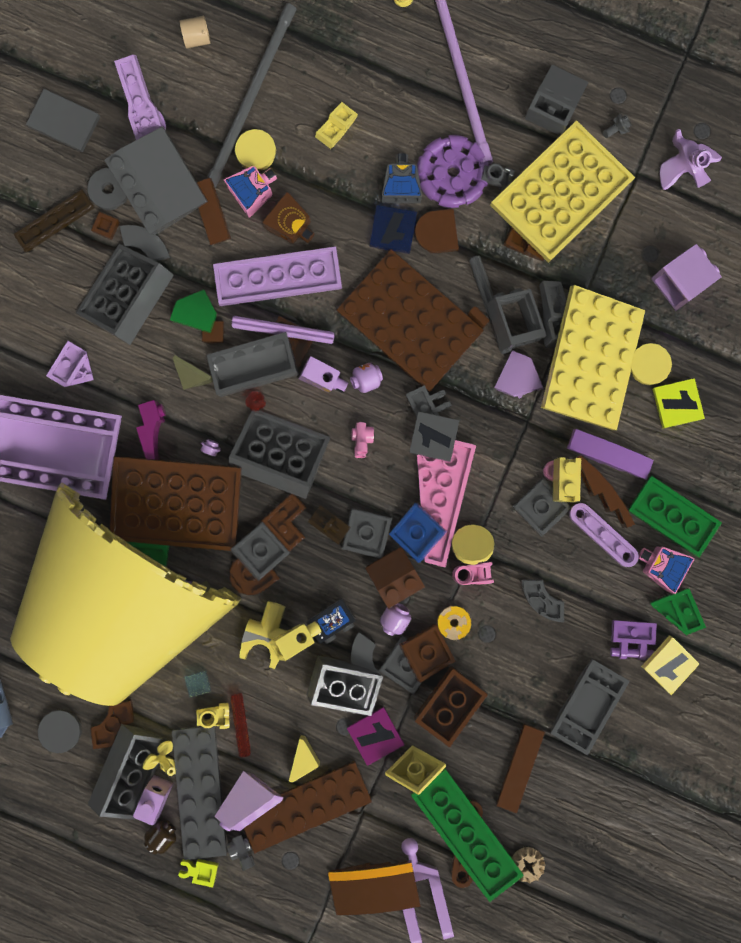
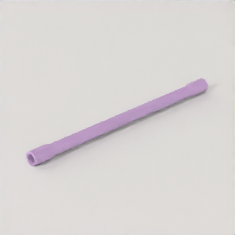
(463, 80)

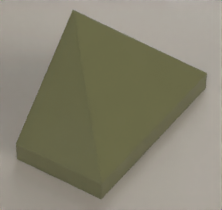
(190, 375)

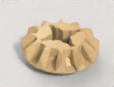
(530, 855)

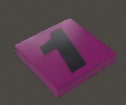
(375, 736)

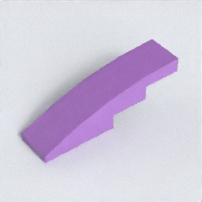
(610, 454)

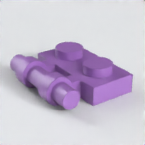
(633, 632)

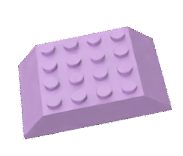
(56, 445)

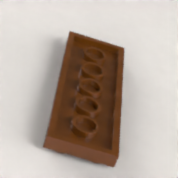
(310, 806)

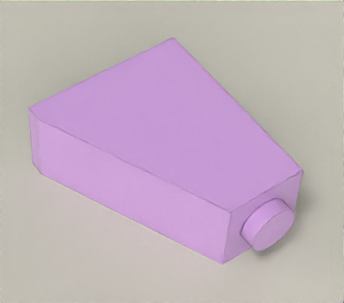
(246, 802)

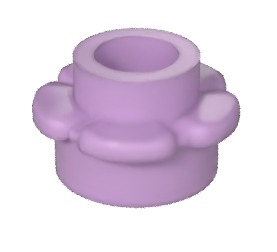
(210, 447)

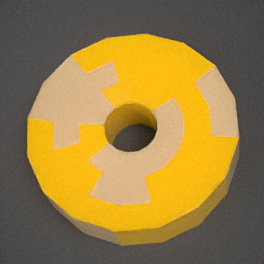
(454, 632)

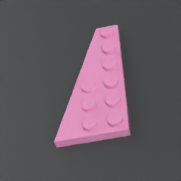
(442, 493)

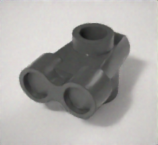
(500, 177)
(240, 849)

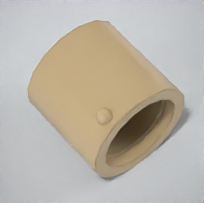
(195, 32)

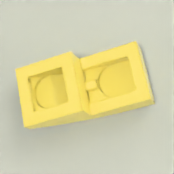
(336, 126)

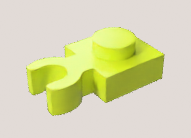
(203, 872)

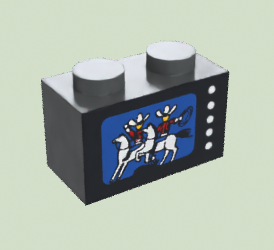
(332, 620)

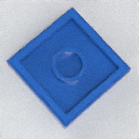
(417, 532)

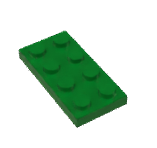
(674, 516)

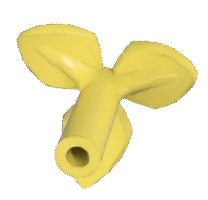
(167, 764)

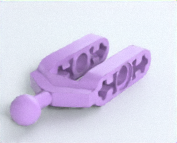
(421, 872)

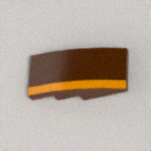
(374, 888)

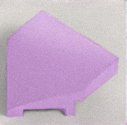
(71, 366)
(518, 376)

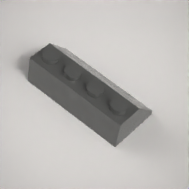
(122, 775)

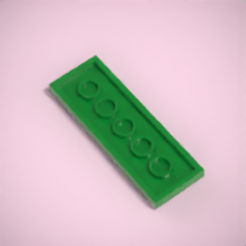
(468, 836)

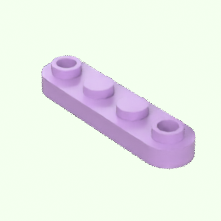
(603, 535)

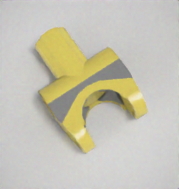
(264, 631)

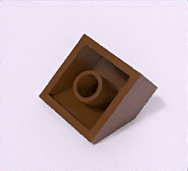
(394, 577)

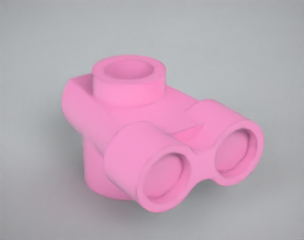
(362, 435)

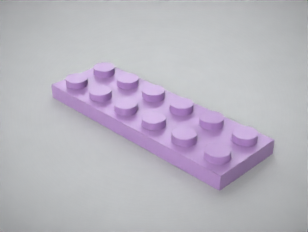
(277, 276)

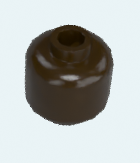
(160, 837)

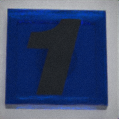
(393, 229)

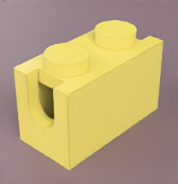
(566, 480)

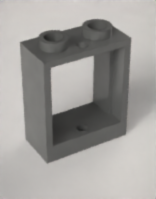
(530, 313)

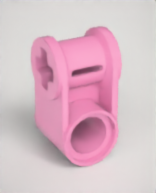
(477, 574)

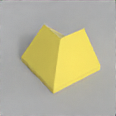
(415, 769)

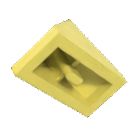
(304, 760)

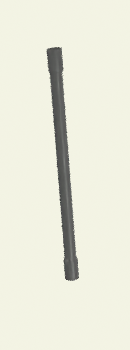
(283, 23)

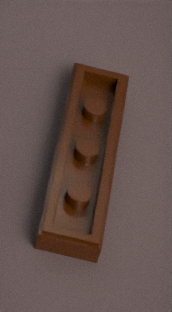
(520, 768)

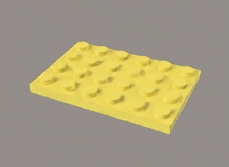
(562, 191)
(593, 358)

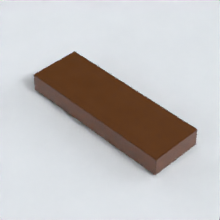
(212, 214)

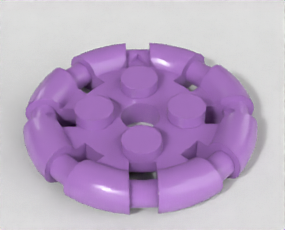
(452, 159)

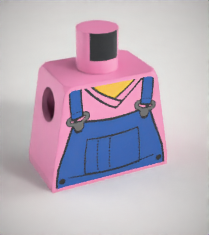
(251, 188)
(666, 567)

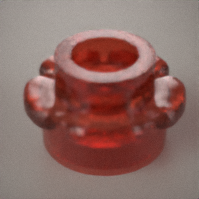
(255, 396)

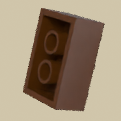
(450, 706)

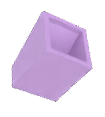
(686, 277)

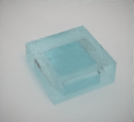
(197, 684)

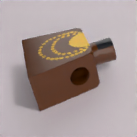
(289, 221)

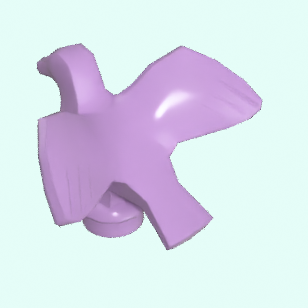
(691, 159)

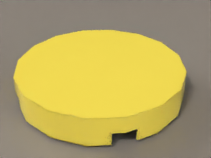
(255, 149)
(651, 364)
(473, 544)

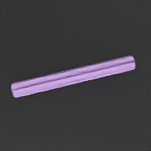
(277, 328)

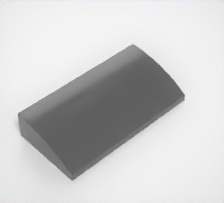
(252, 364)

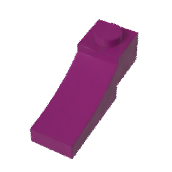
(152, 417)

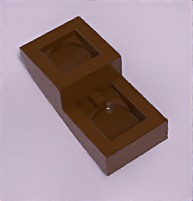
(518, 243)

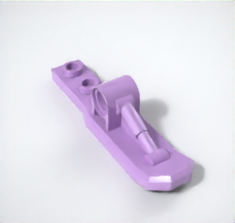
(141, 110)

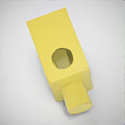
(286, 644)

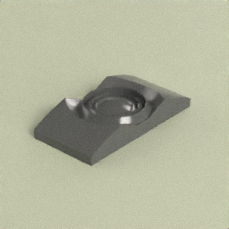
(588, 706)

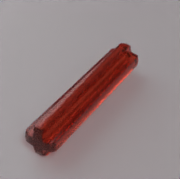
(240, 725)

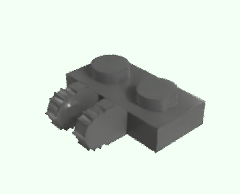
(422, 402)

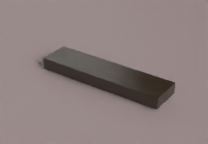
(54, 220)

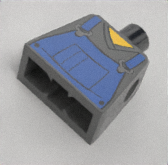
(401, 182)

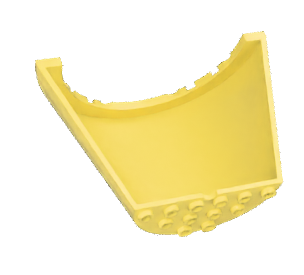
(103, 612)

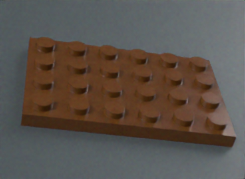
(410, 320)
(175, 503)

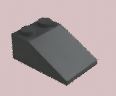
(343, 686)

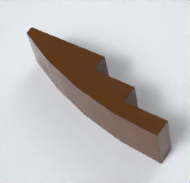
(597, 484)

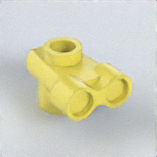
(219, 716)

